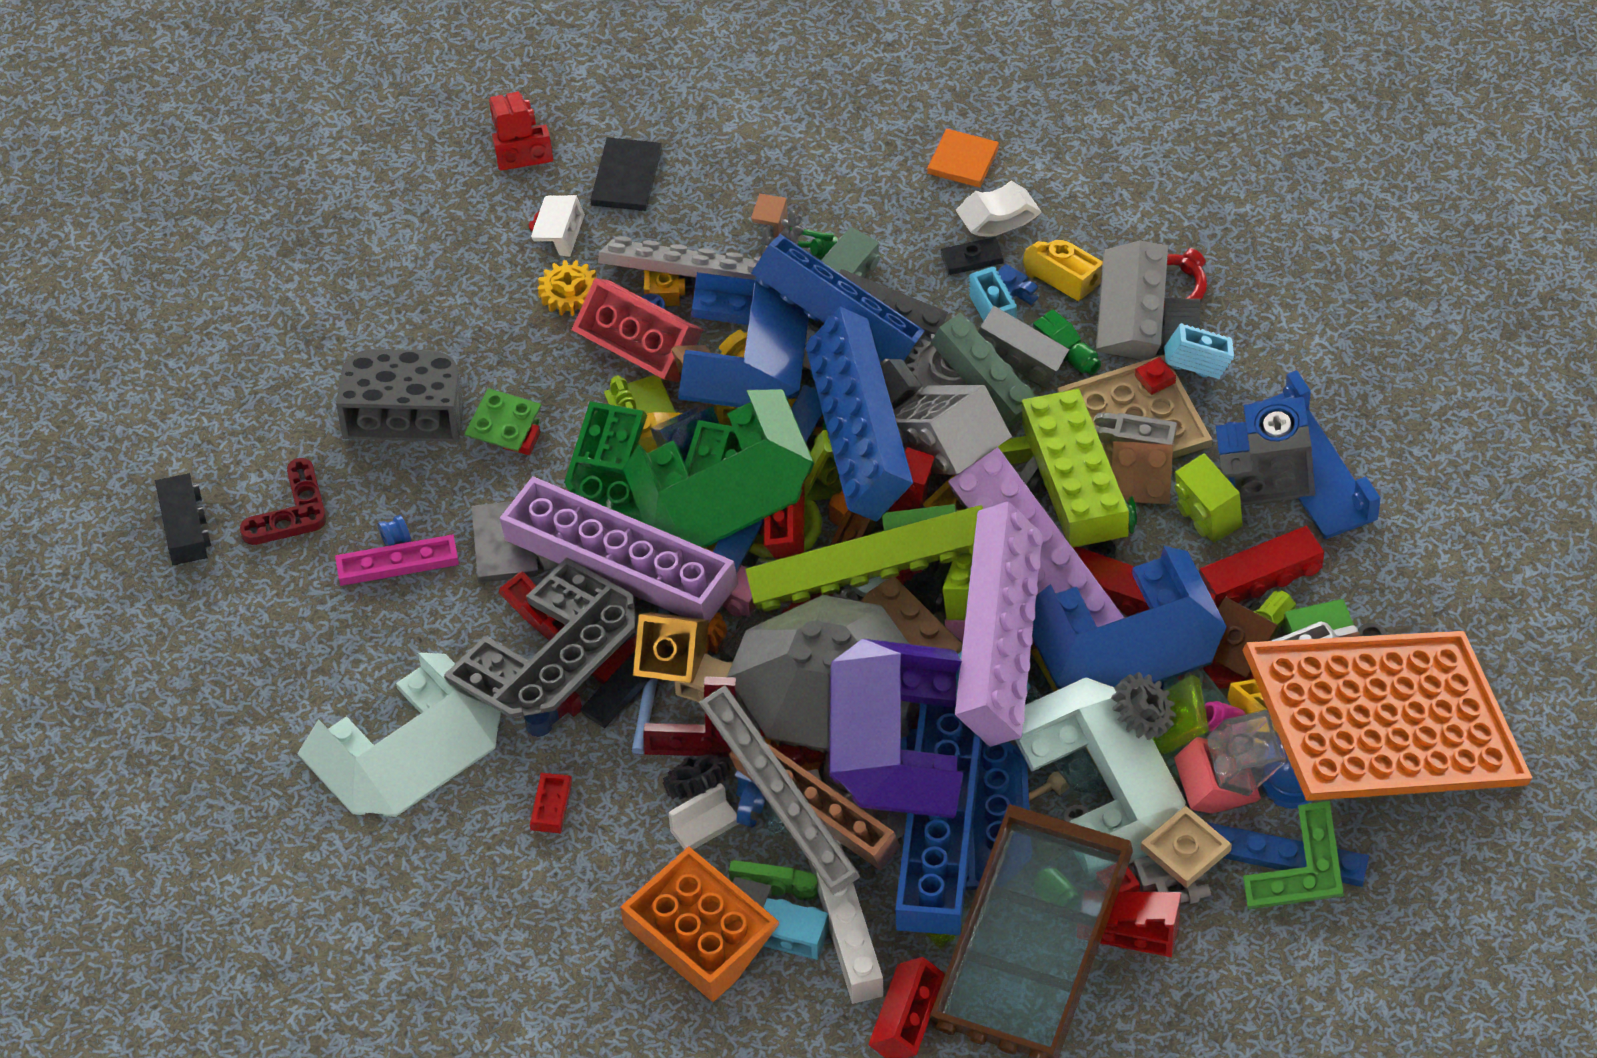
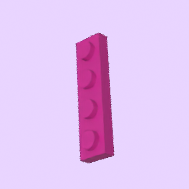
(396, 560)

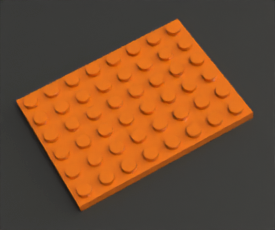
(1386, 715)

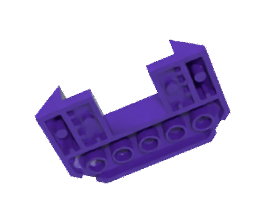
(866, 727)

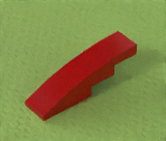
(515, 594)

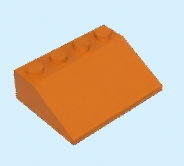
(699, 923)

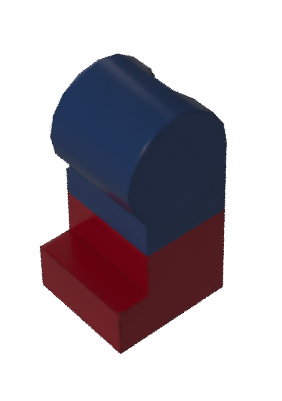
(542, 723)

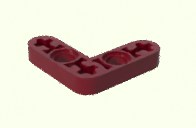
(302, 509)

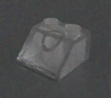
(1245, 752)

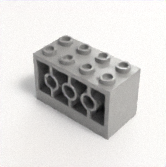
(952, 424)

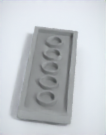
(675, 259)

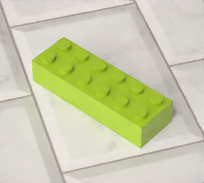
(1075, 468)

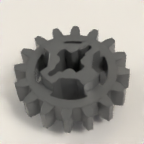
(1143, 706)

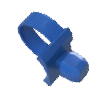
(750, 800)

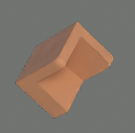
(770, 211)

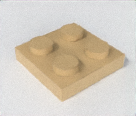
(1186, 846)

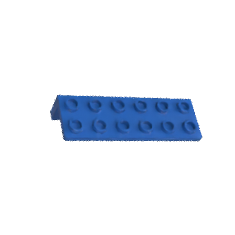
(1338, 499)

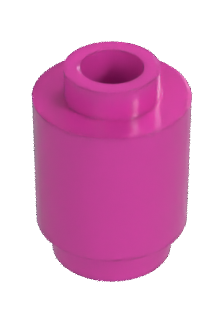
(1218, 712)

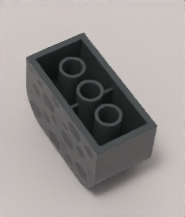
(400, 396)

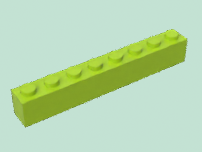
(863, 559)

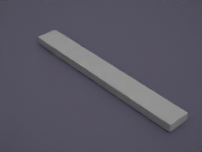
(779, 790)

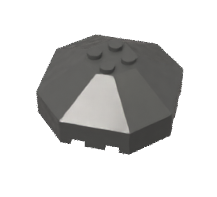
(787, 662)

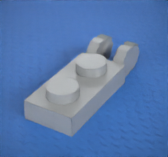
(1134, 429)

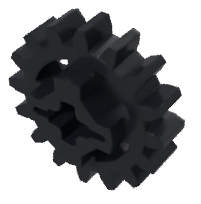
(696, 775)

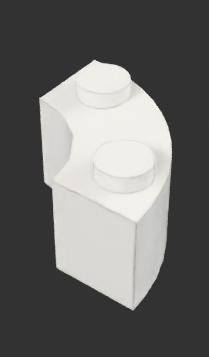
(998, 210)

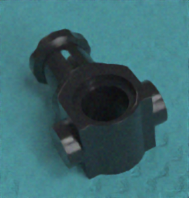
(929, 584)

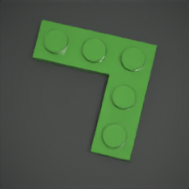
(1316, 881)

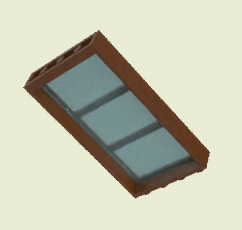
(1031, 934)

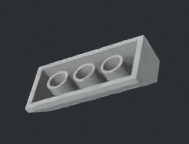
(1132, 300)

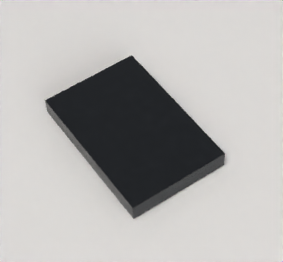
(626, 174)

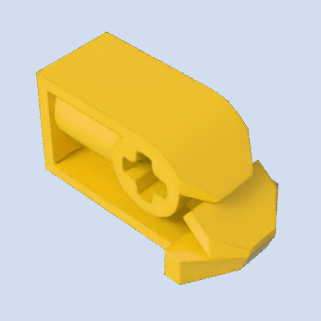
(1063, 267)

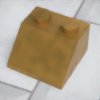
(669, 646)

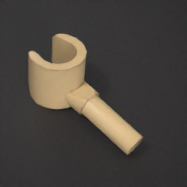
(1055, 782)

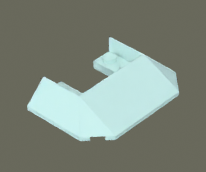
(415, 758)
(1130, 765)

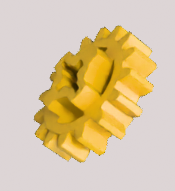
(565, 286)

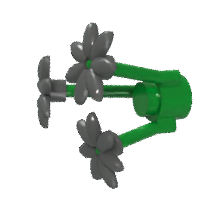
(819, 246)

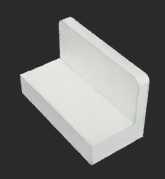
(559, 222)
(702, 818)

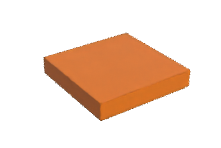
(963, 158)

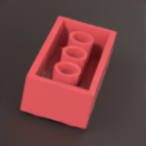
(634, 328)

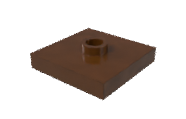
(1241, 628)

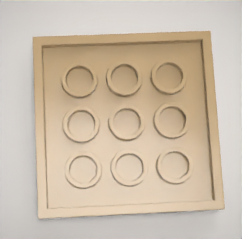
(1123, 393)

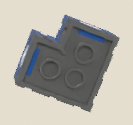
(1268, 452)

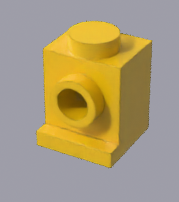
(665, 285)

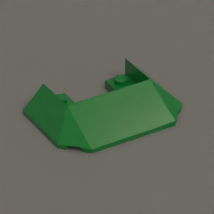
(609, 440)
(733, 491)

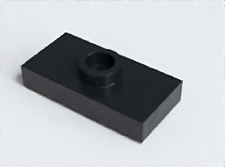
(972, 256)

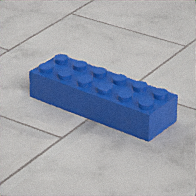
(823, 290)

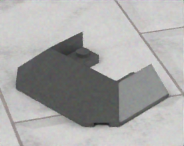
(596, 623)

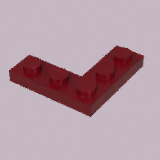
(689, 738)

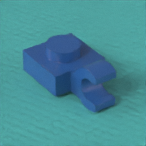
(1018, 284)

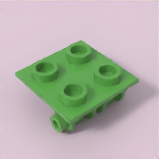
(503, 419)

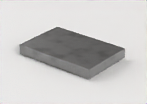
(495, 556)

